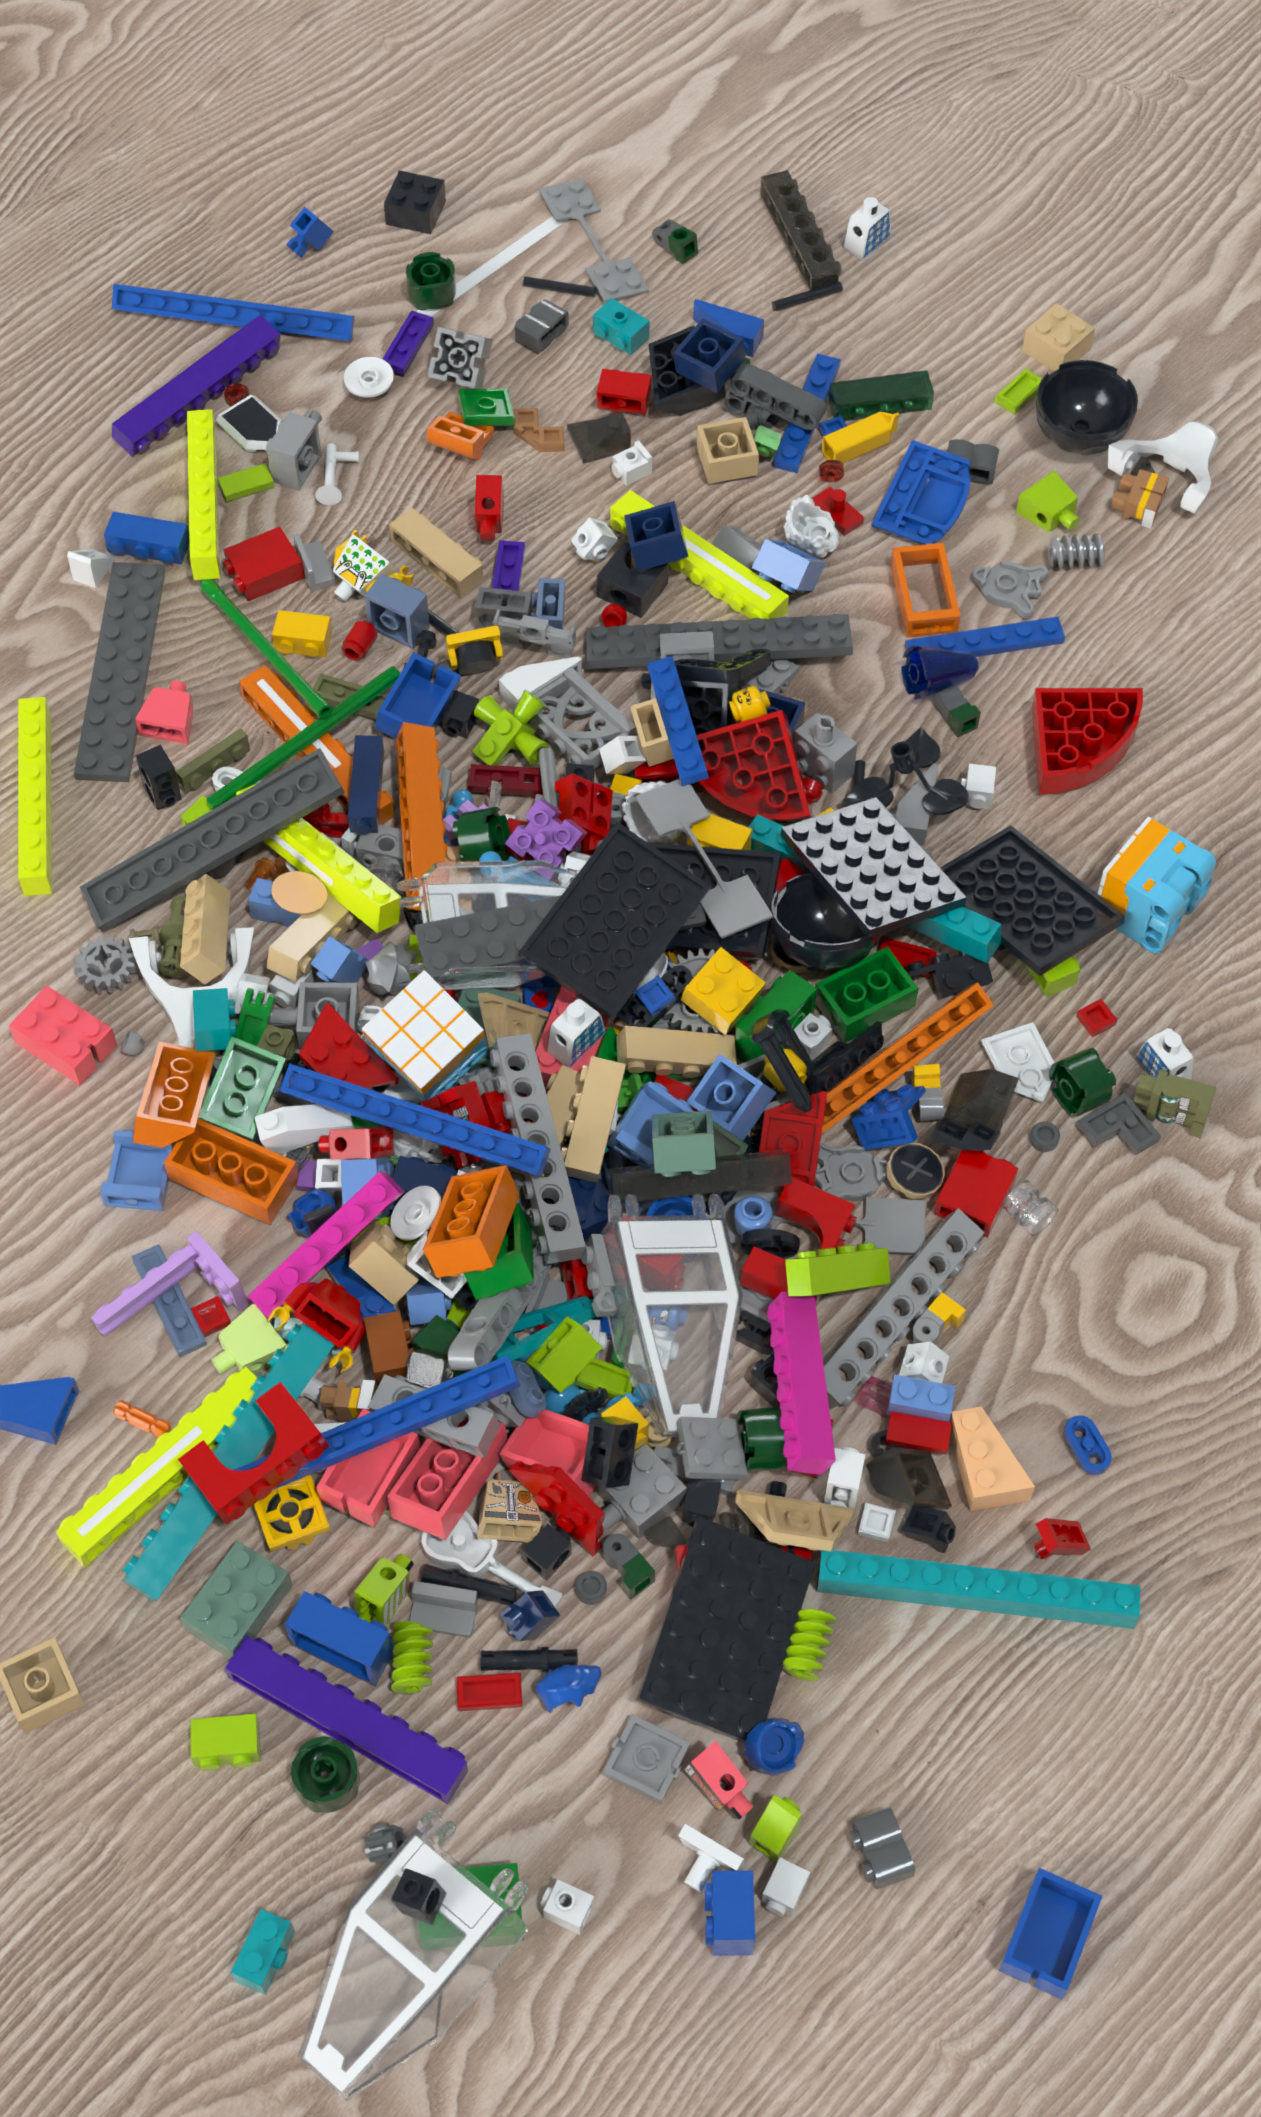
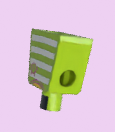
(383, 1589)

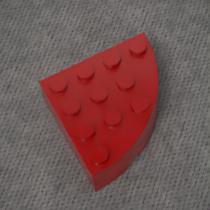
(1081, 733)
(756, 769)

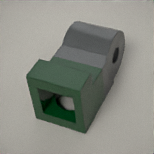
(676, 239)
(957, 710)
(624, 1556)

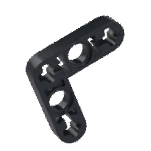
(724, 672)
(640, 1010)

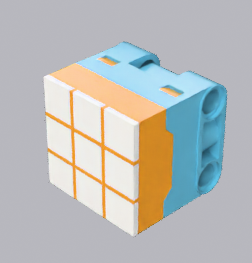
(1156, 883)
(426, 1037)

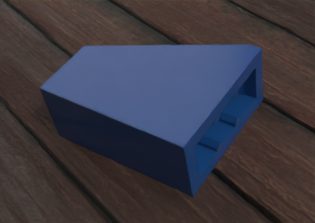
(37, 1407)

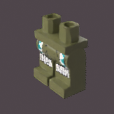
(1175, 1100)

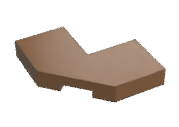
(540, 438)

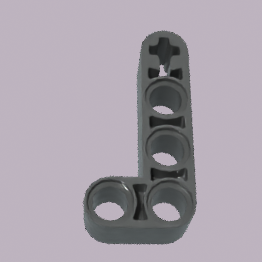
(773, 395)

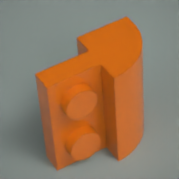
(453, 435)

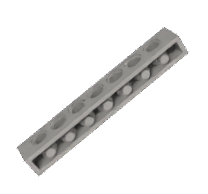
(520, 1052)
(954, 1228)

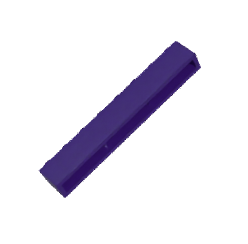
(196, 386)
(347, 1719)

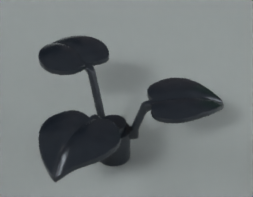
(910, 755)

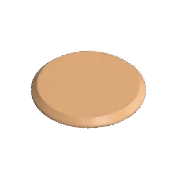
(299, 892)

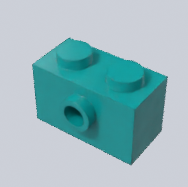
(621, 326)
(212, 1019)
(263, 1952)

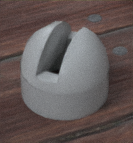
(132, 1044)

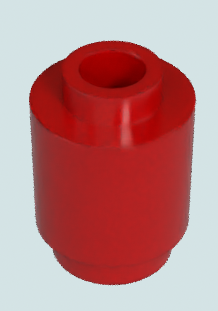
(359, 640)

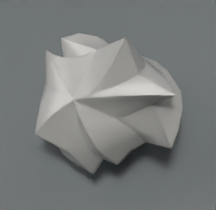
(390, 969)

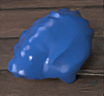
(307, 1203)
(568, 1684)
(774, 1746)

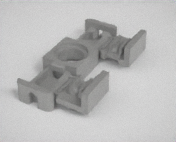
(516, 632)

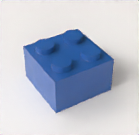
(732, 1913)

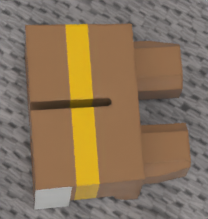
(1144, 496)
(346, 1402)

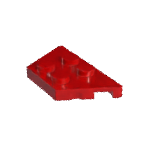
(342, 1054)
(796, 1134)
(565, 1501)

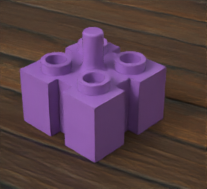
(546, 835)

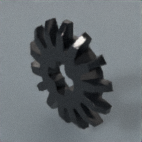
(586, 1404)

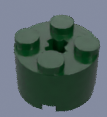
(431, 281)
(482, 832)
(1082, 1082)
(762, 1439)
(330, 1793)

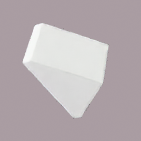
(89, 566)

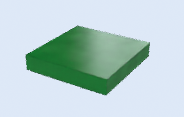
(486, 407)

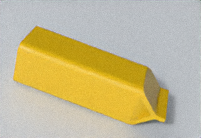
(860, 437)

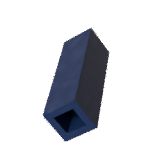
(366, 784)

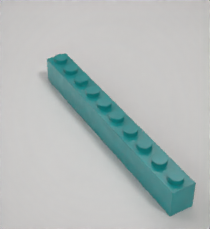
(956, 928)
(236, 1447)
(979, 1589)

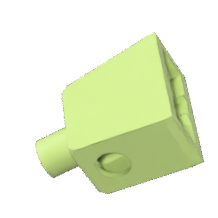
(248, 1343)

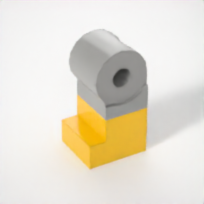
(620, 786)
(931, 1102)
(936, 1319)

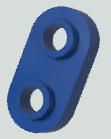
(1089, 1446)

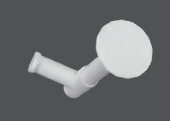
(329, 493)

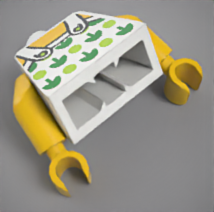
(361, 567)

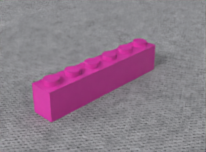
(327, 1241)
(801, 1384)

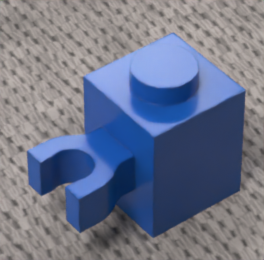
(309, 230)

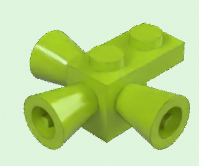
(509, 729)

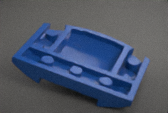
(924, 495)

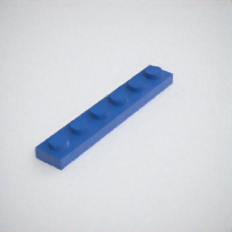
(796, 438)
(997, 638)
(677, 721)

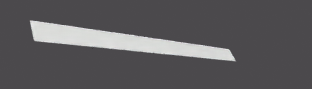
(501, 259)

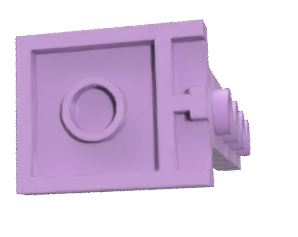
(162, 1278)

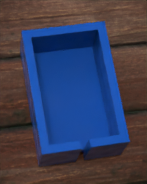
(415, 697)
(340, 1637)
(1050, 1933)

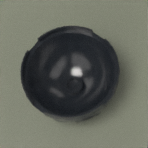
(1085, 406)
(815, 927)

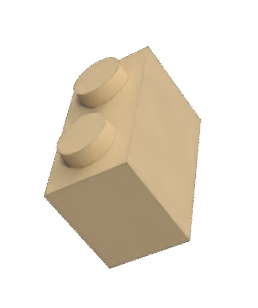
(652, 732)

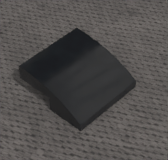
(976, 1138)

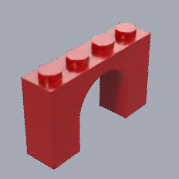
(812, 1208)
(235, 1491)

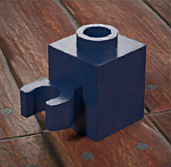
(530, 1615)

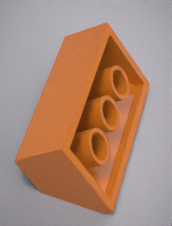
(172, 1095)

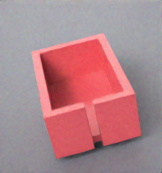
(63, 1035)
(551, 1442)
(367, 1478)

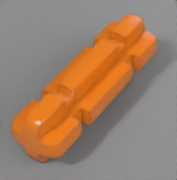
(141, 1418)

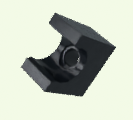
(630, 588)

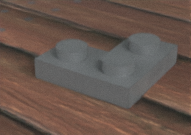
(1120, 1118)

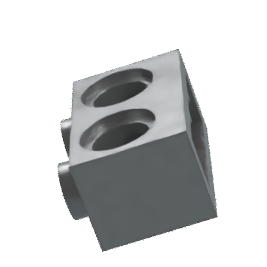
(510, 603)

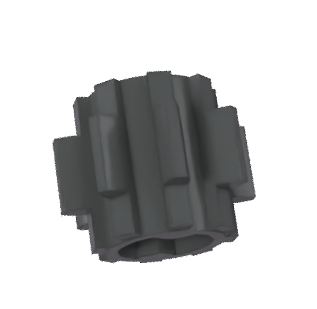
(383, 1842)

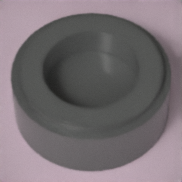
(1044, 1136)
(591, 1587)

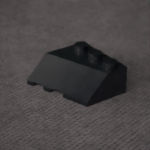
(671, 390)
(707, 703)

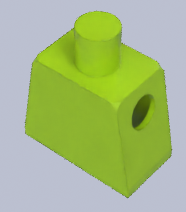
(1049, 503)

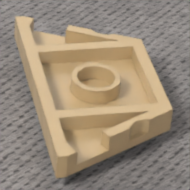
(509, 1018)
(795, 1520)

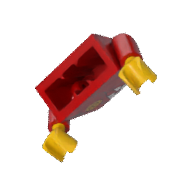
(329, 1312)

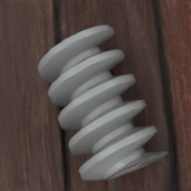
(1076, 549)

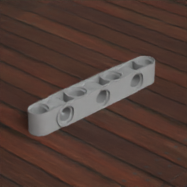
(495, 1318)

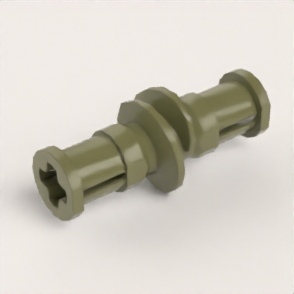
(171, 937)

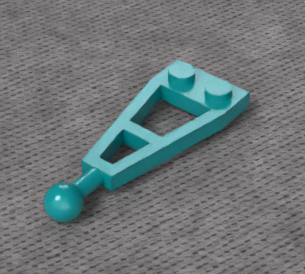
(576, 1309)

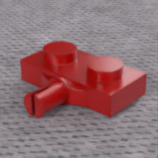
(329, 823)

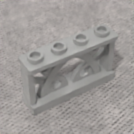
(569, 742)

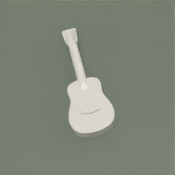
(476, 1556)

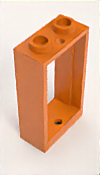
(918, 623)

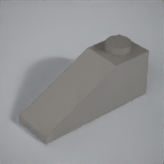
(910, 808)

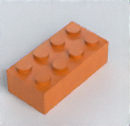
(232, 1171)
(471, 1222)

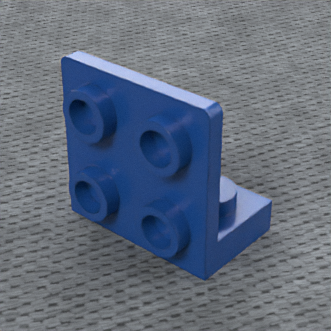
(886, 1118)

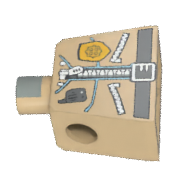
(508, 1511)

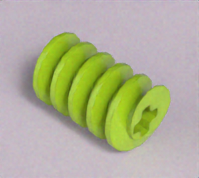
(806, 1644)
(410, 1657)

